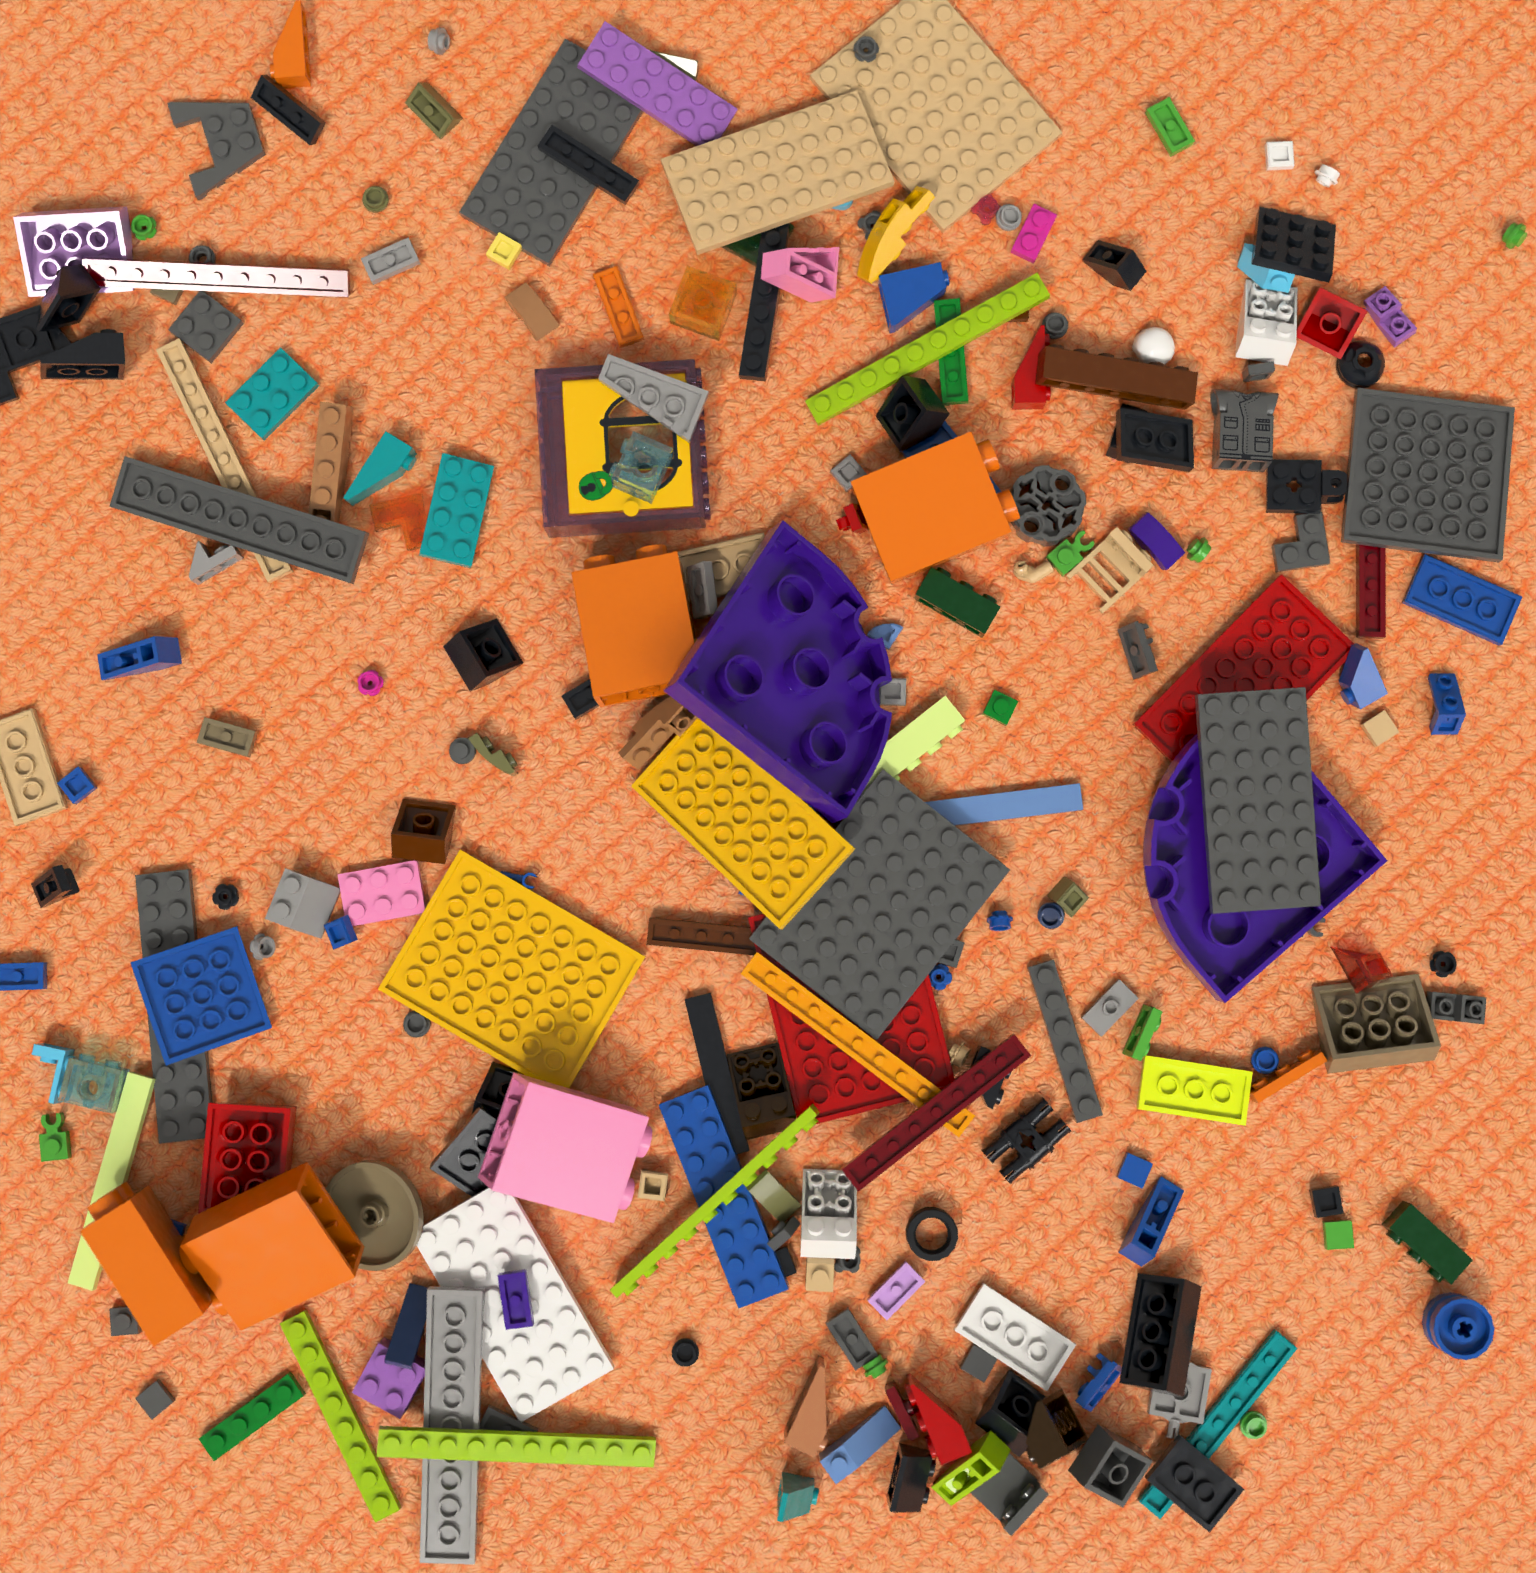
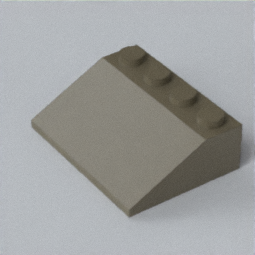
(1375, 1027)

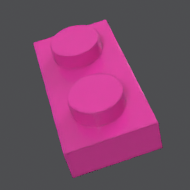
(1033, 233)

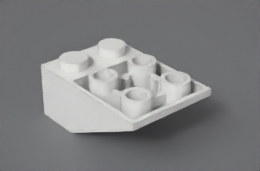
(1267, 324)
(828, 1215)

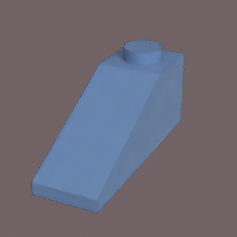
(858, 1444)

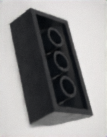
(1160, 1334)

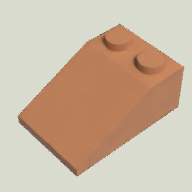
(807, 1423)

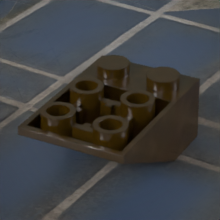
(761, 1090)

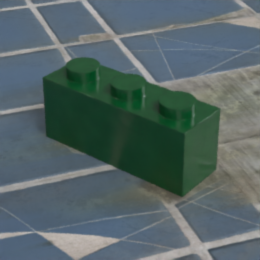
(957, 601)
(1426, 1243)

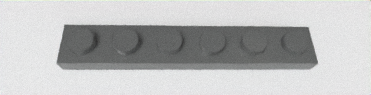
(1064, 1041)

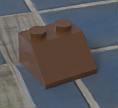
(423, 831)

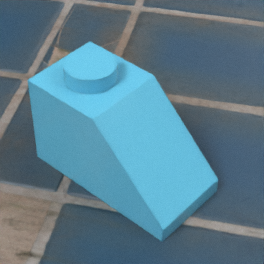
(1264, 277)

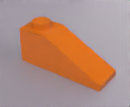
(291, 53)

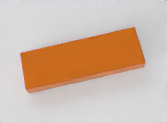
(618, 306)

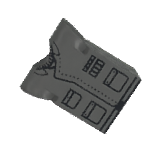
(1242, 430)

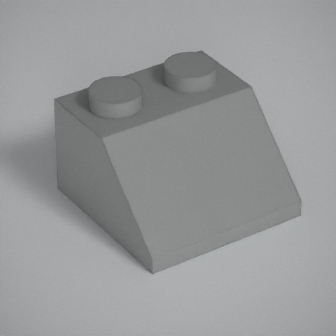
(303, 903)

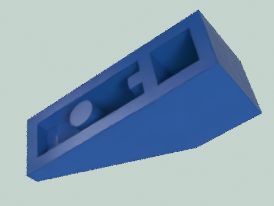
(140, 657)
(1151, 1222)

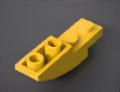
(885, 239)

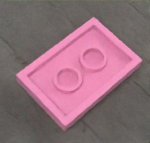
(382, 893)

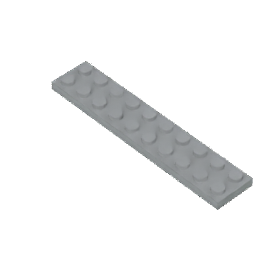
(451, 1402)

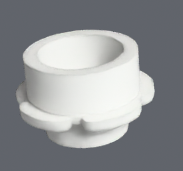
(1327, 176)

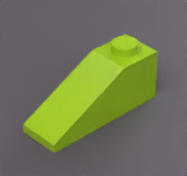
(972, 1469)

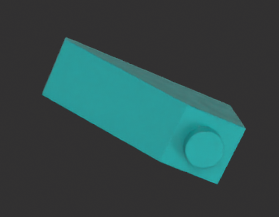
(384, 465)
(795, 1496)

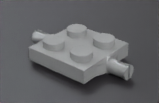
(1187, 1408)

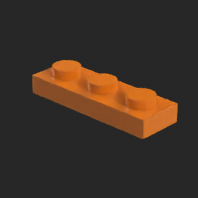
(1286, 1075)

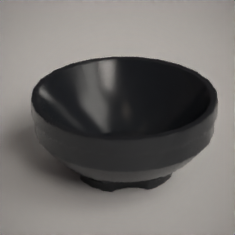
(1355, 375)

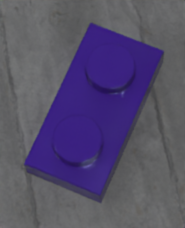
(515, 1299)

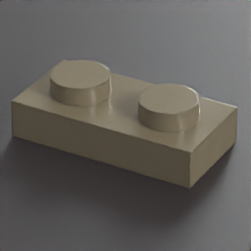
(227, 737)

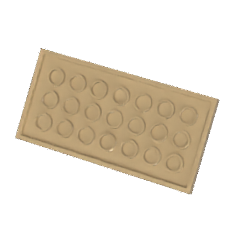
(777, 172)

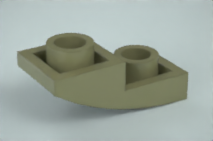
(499, 759)
(773, 1196)

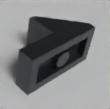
(55, 886)

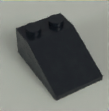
(90, 358)

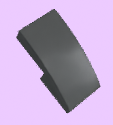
(1457, 1007)

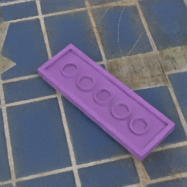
(656, 86)

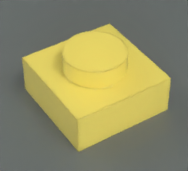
(504, 251)

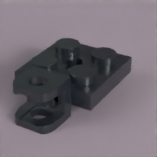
(1315, 488)

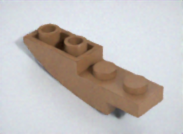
(655, 729)

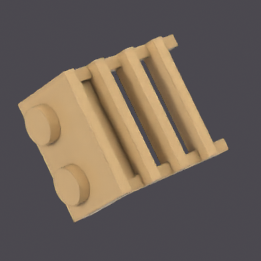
(1123, 556)

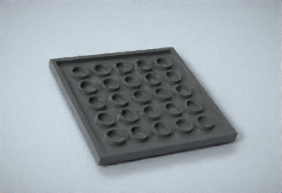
(1428, 475)

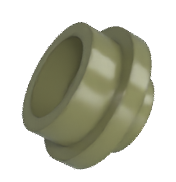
(375, 199)

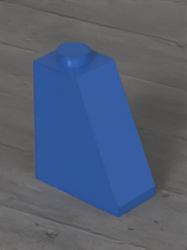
(911, 292)

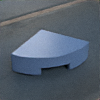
(888, 632)

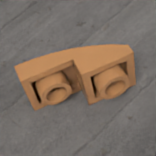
(532, 311)

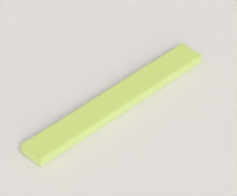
(114, 1166)

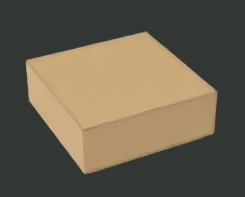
(1379, 728)

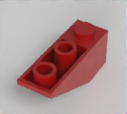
(1024, 391)

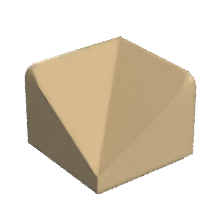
(652, 1185)

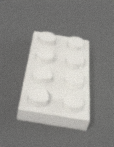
(1015, 1336)

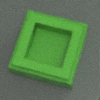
(1338, 1234)

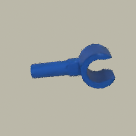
(519, 878)

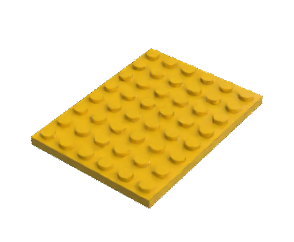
(511, 972)

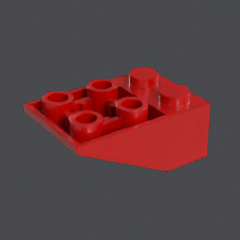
(945, 1431)

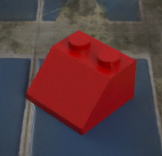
(1330, 322)

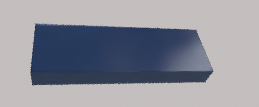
(408, 1328)

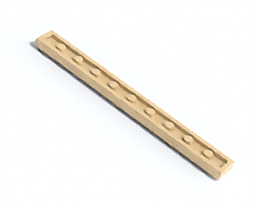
(212, 435)

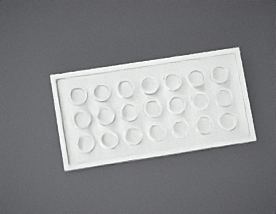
(528, 1363)

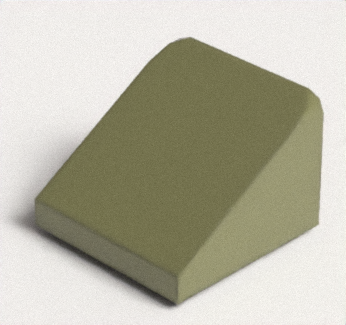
(1068, 896)

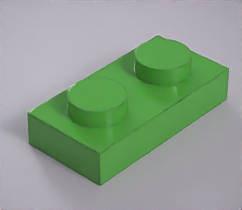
(1169, 127)
(1141, 1034)

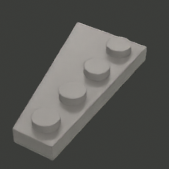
(658, 395)

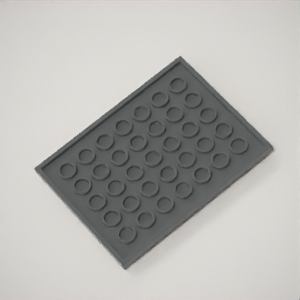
(886, 908)

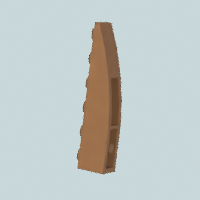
(330, 460)

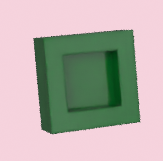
(1000, 707)

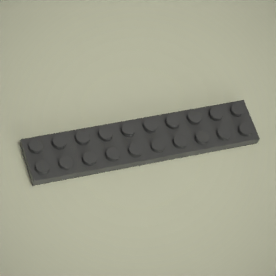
(239, 520)
(182, 1087)

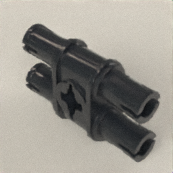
(1041, 1143)

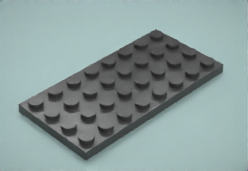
(531, 193)
(1257, 800)

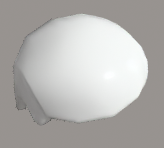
(1153, 345)

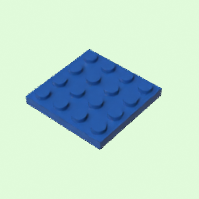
(201, 995)

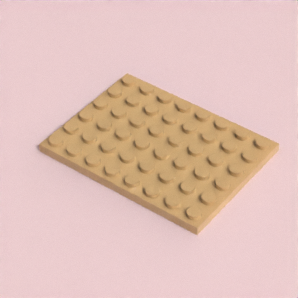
(940, 106)

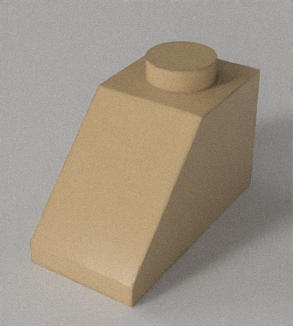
(819, 1274)

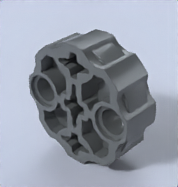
(1056, 514)

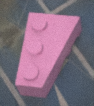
(803, 271)

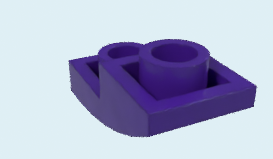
(1157, 540)

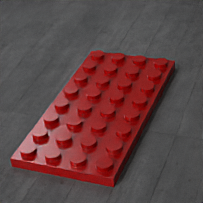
(1270, 646)

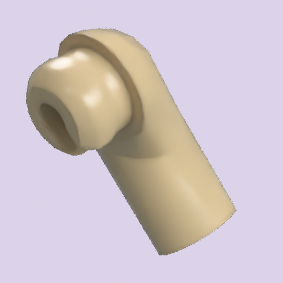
(1031, 574)

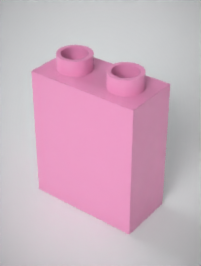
(565, 1148)

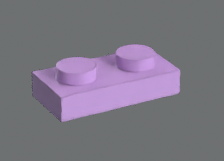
(896, 1290)

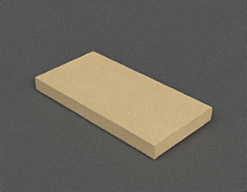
(727, 560)
(28, 769)

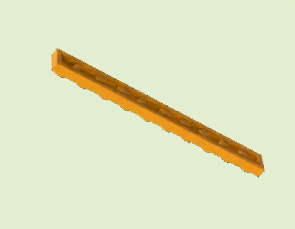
(847, 1037)

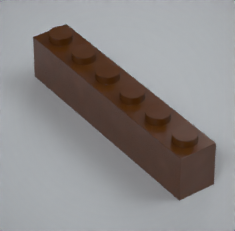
(1116, 377)

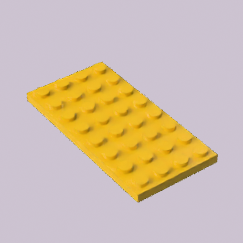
(743, 821)

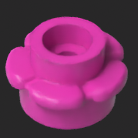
(363, 680)

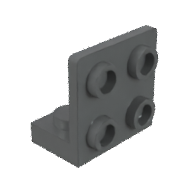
(1011, 1494)

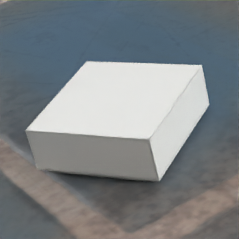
(1279, 155)

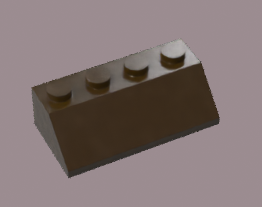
(1053, 1430)

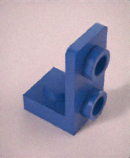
(1448, 704)

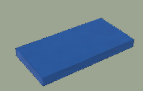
(1462, 599)

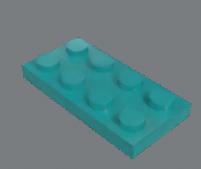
(456, 510)

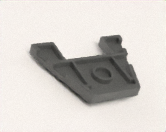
(230, 137)

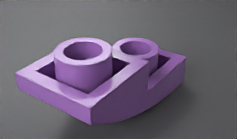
(1386, 313)

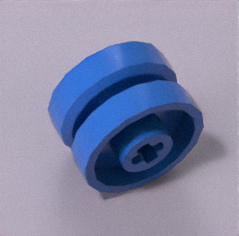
(1458, 1325)

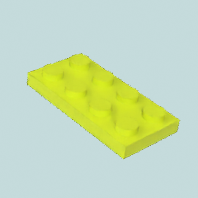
(1194, 1090)

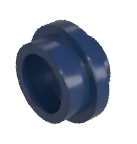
(1051, 915)

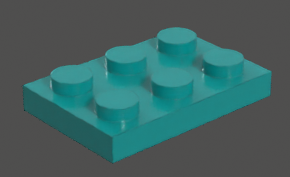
(272, 394)

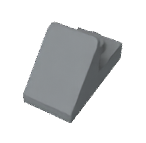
(206, 566)

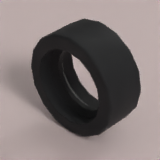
(949, 1245)

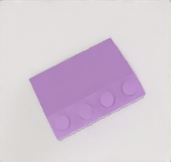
(65, 237)

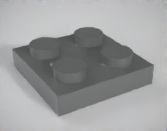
(206, 326)

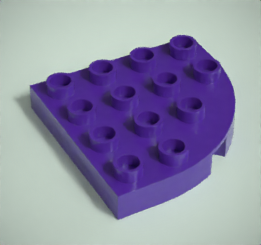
(793, 674)
(1236, 946)

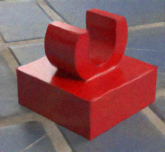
(853, 520)

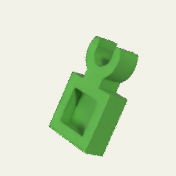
(1068, 555)
(54, 1143)

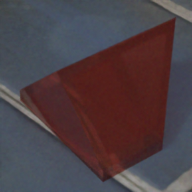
(1362, 968)

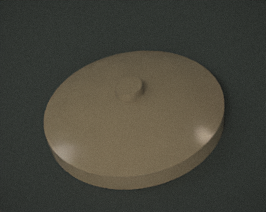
(380, 1209)

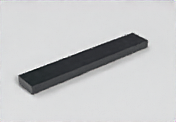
(715, 1064)

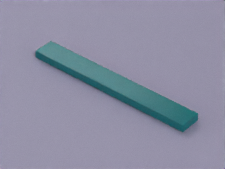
(1230, 1408)

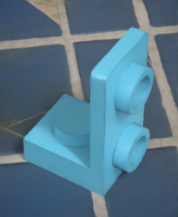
(50, 1054)

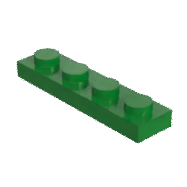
(952, 366)
(252, 1416)

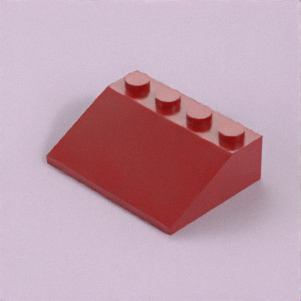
(244, 1148)

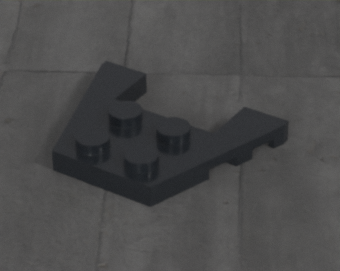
(24, 346)

